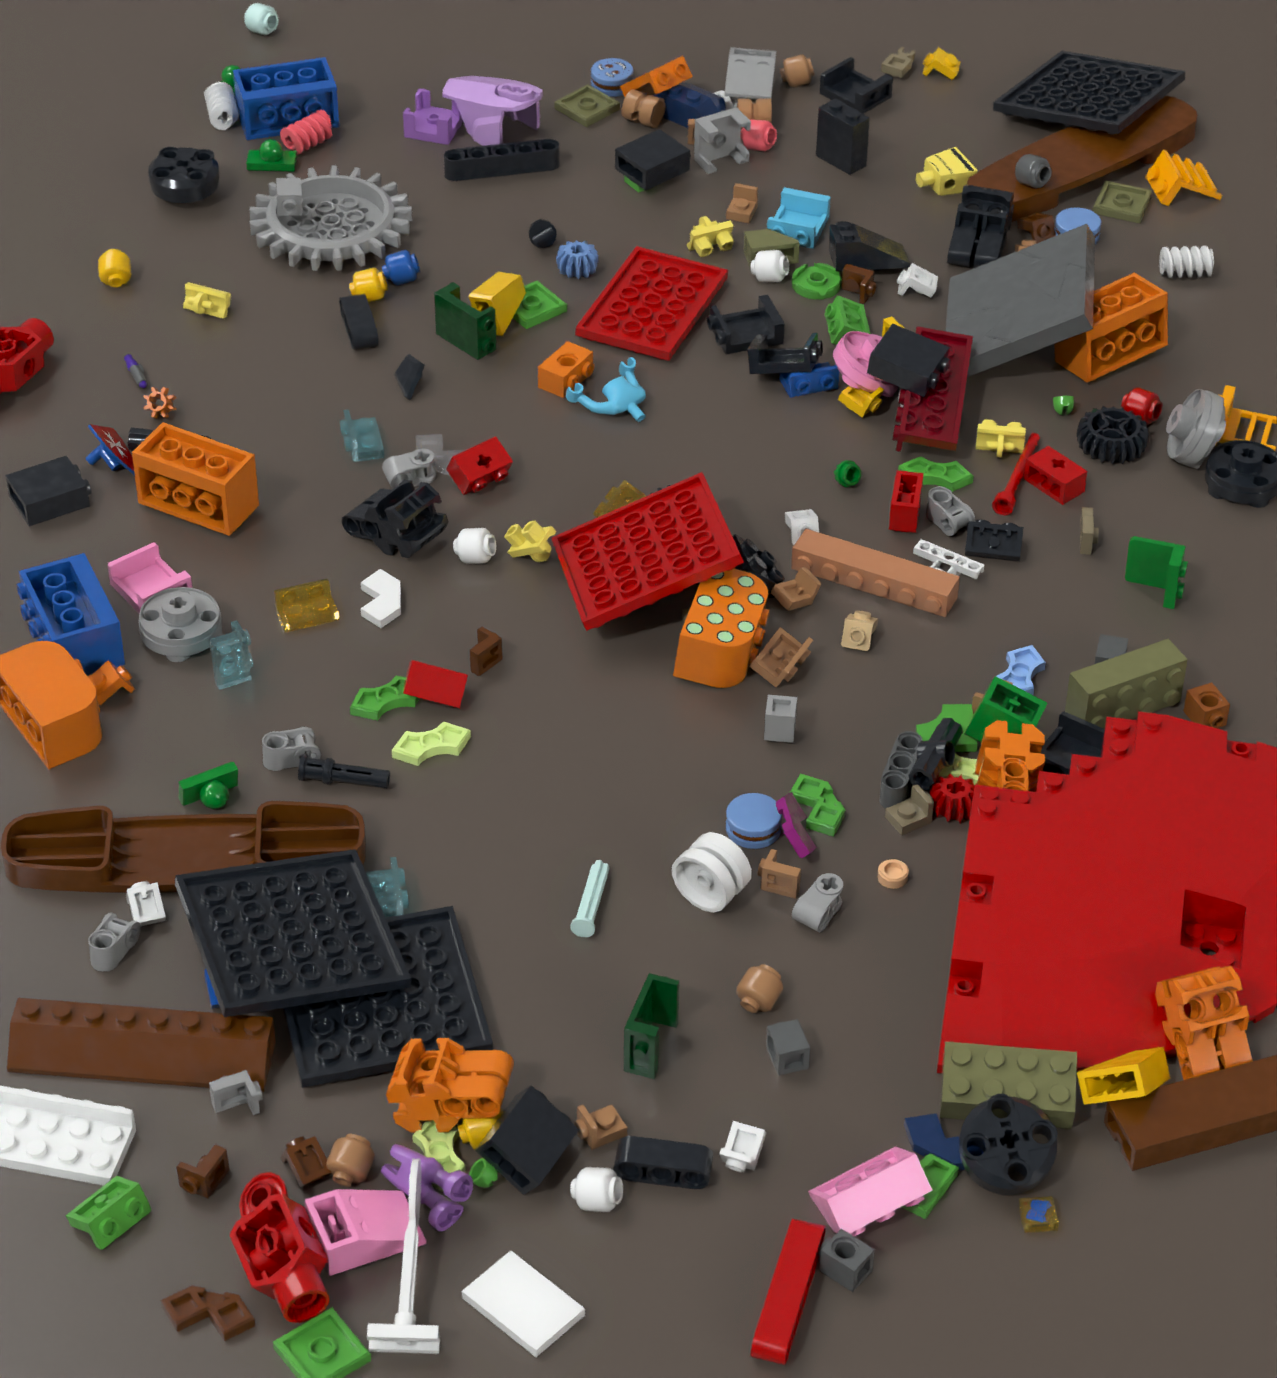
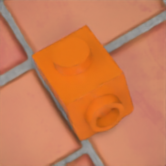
(110, 679)

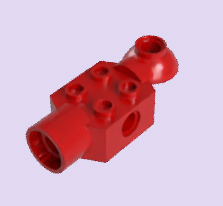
(22, 352)
(280, 1248)

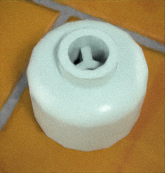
(261, 19)

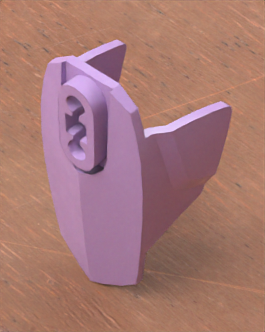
(486, 102)

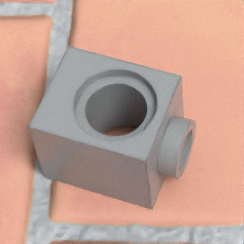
(289, 196)
(780, 718)

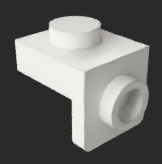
(742, 1147)

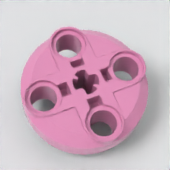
(852, 361)

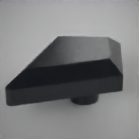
(409, 374)

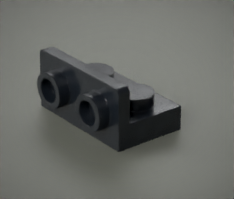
(994, 540)

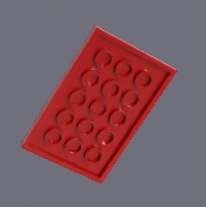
(651, 303)

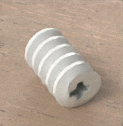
(221, 105)
(1186, 260)

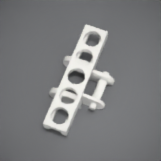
(962, 566)

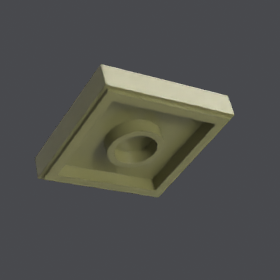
(587, 105)
(1122, 202)

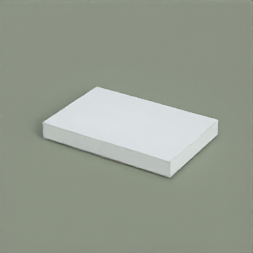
(523, 1303)

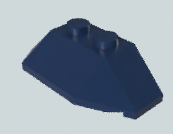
(689, 102)

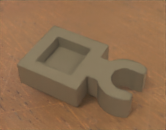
(898, 64)
(1088, 532)

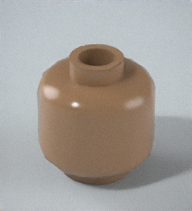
(797, 70)
(759, 988)
(350, 1160)

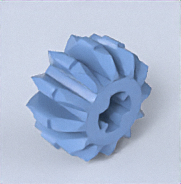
(577, 259)

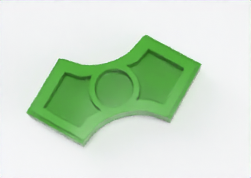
(946, 475)
(374, 702)

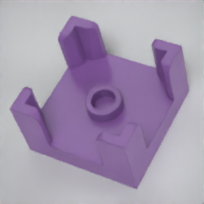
(431, 122)

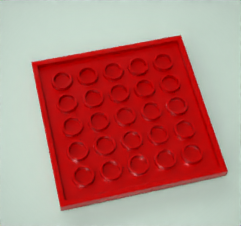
(646, 551)

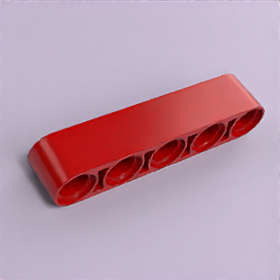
(788, 1292)

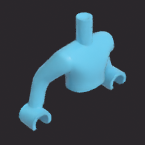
(621, 394)

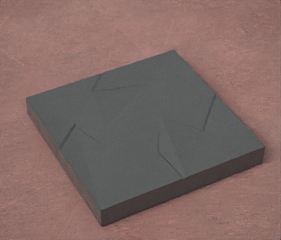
(1025, 299)

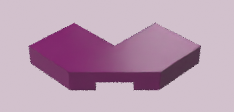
(792, 828)

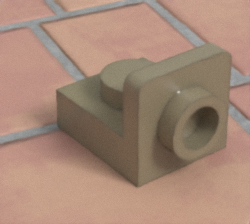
(912, 812)

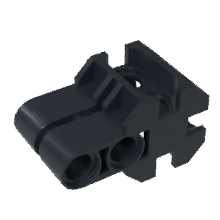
(980, 226)
(398, 518)

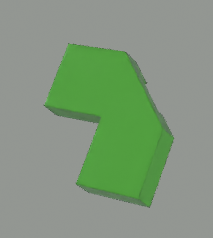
(826, 811)

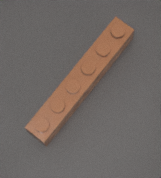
(876, 572)

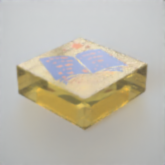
(1038, 1214)

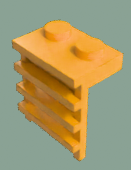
(1172, 173)
(1233, 419)

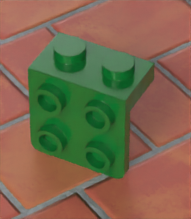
(1157, 565)

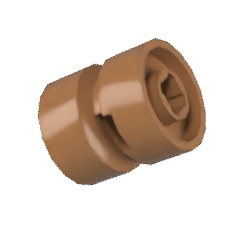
(643, 108)
(758, 111)

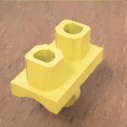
(708, 234)
(206, 300)
(1000, 438)
(530, 541)

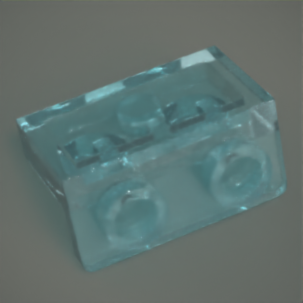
(361, 438)
(231, 657)
(388, 889)

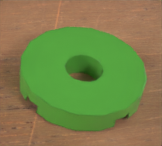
(827, 285)

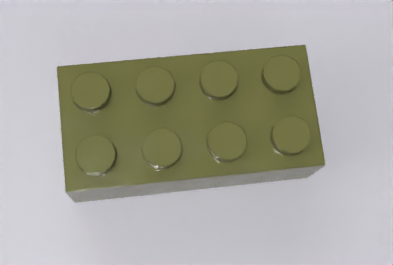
(1128, 684)
(980, 1071)

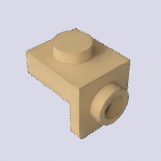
(858, 630)

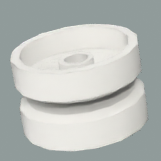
(711, 872)

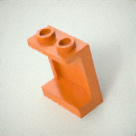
(660, 78)

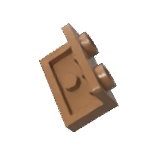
(779, 657)

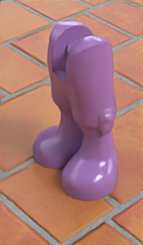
(455, 1185)

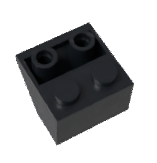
(758, 563)

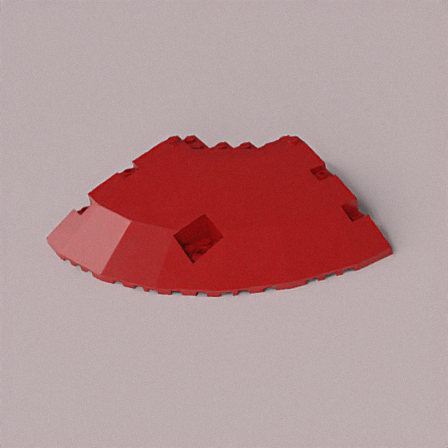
(1113, 886)

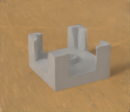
(719, 137)

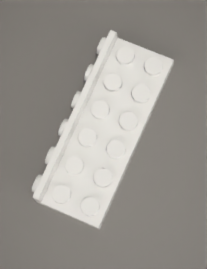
(63, 1135)

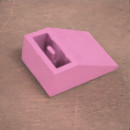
(360, 1226)

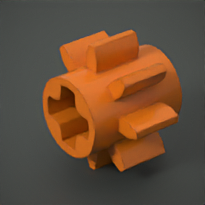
(167, 399)

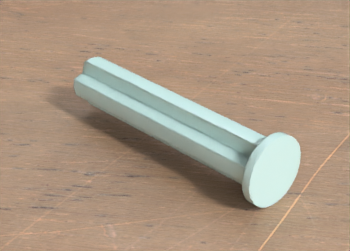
(583, 924)

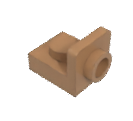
(743, 203)
(779, 877)
(599, 1126)

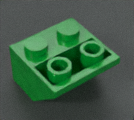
(1005, 703)

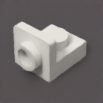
(918, 279)
(799, 521)
(145, 903)

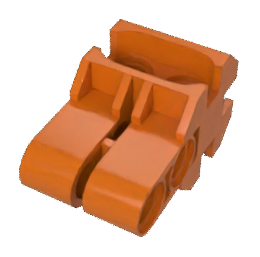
(1010, 758)
(1210, 1035)
(459, 1080)

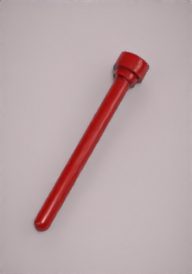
(1005, 501)

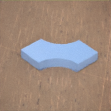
(1023, 666)

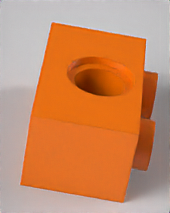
(565, 368)

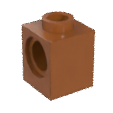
(1207, 706)

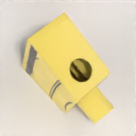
(946, 172)

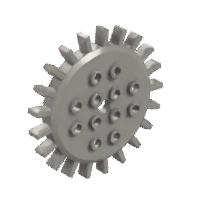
(361, 216)

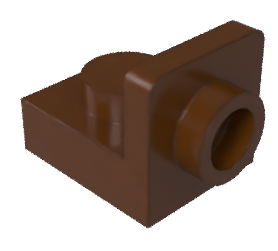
(1039, 225)
(859, 281)
(486, 652)
(306, 1160)
(207, 1175)

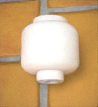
(770, 266)
(475, 545)
(597, 1189)

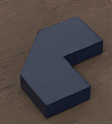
(928, 1137)

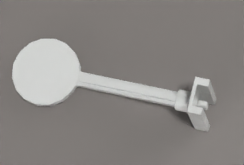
(404, 1334)

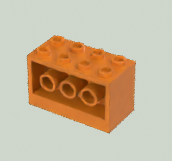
(1127, 325)
(196, 478)

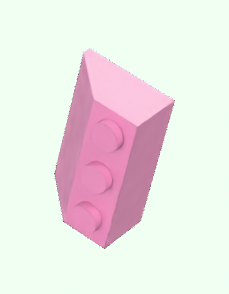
(872, 1191)

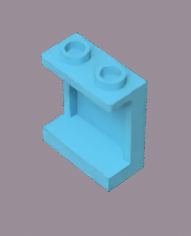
(801, 216)

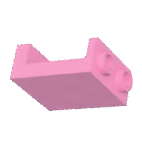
(143, 575)

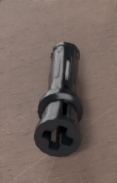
(330, 771)

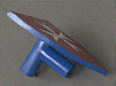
(111, 449)

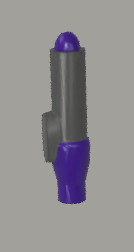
(136, 370)

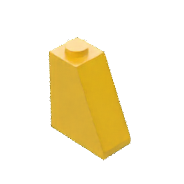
(501, 292)
(1124, 1076)

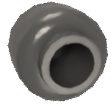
(1033, 171)

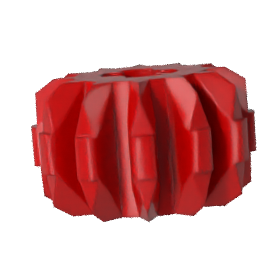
(953, 797)

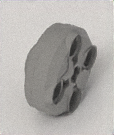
(1195, 427)
(179, 622)

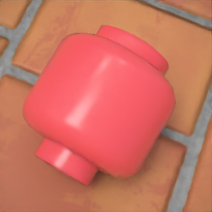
(760, 137)

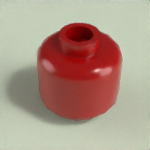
(1143, 403)

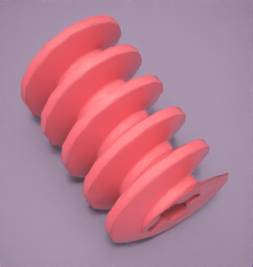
(307, 132)

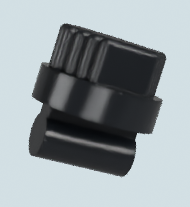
(542, 233)

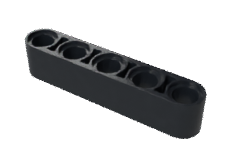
(501, 159)

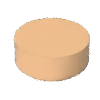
(893, 873)

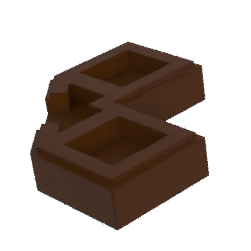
(194, 1304)

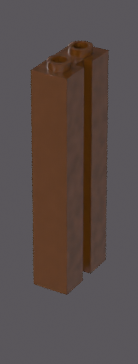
(1196, 1114)

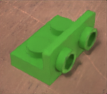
(844, 317)
(110, 1211)

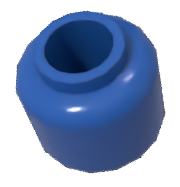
(401, 267)

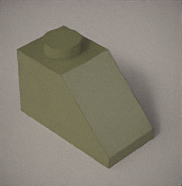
(770, 240)

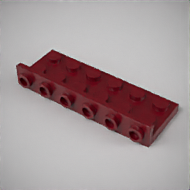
(937, 416)

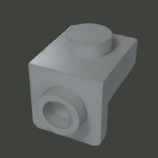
(234, 1091)

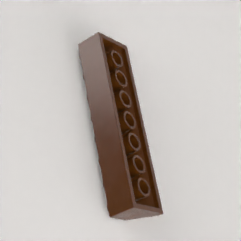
(137, 1043)

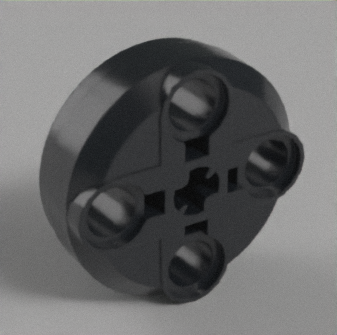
(184, 174)
(1242, 473)
(1016, 1133)

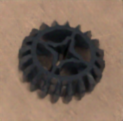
(1112, 435)

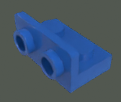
(821, 378)

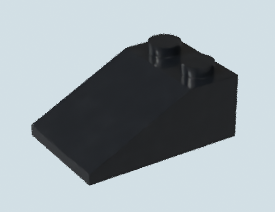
(864, 248)

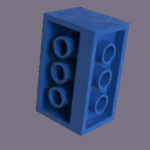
(282, 94)
(72, 610)

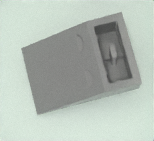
(750, 73)

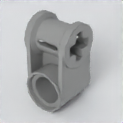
(410, 467)
(947, 511)
(286, 747)
(819, 902)
(112, 941)

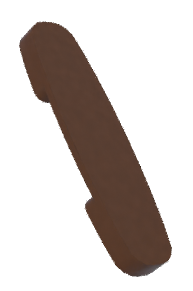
(1085, 155)
(99, 853)

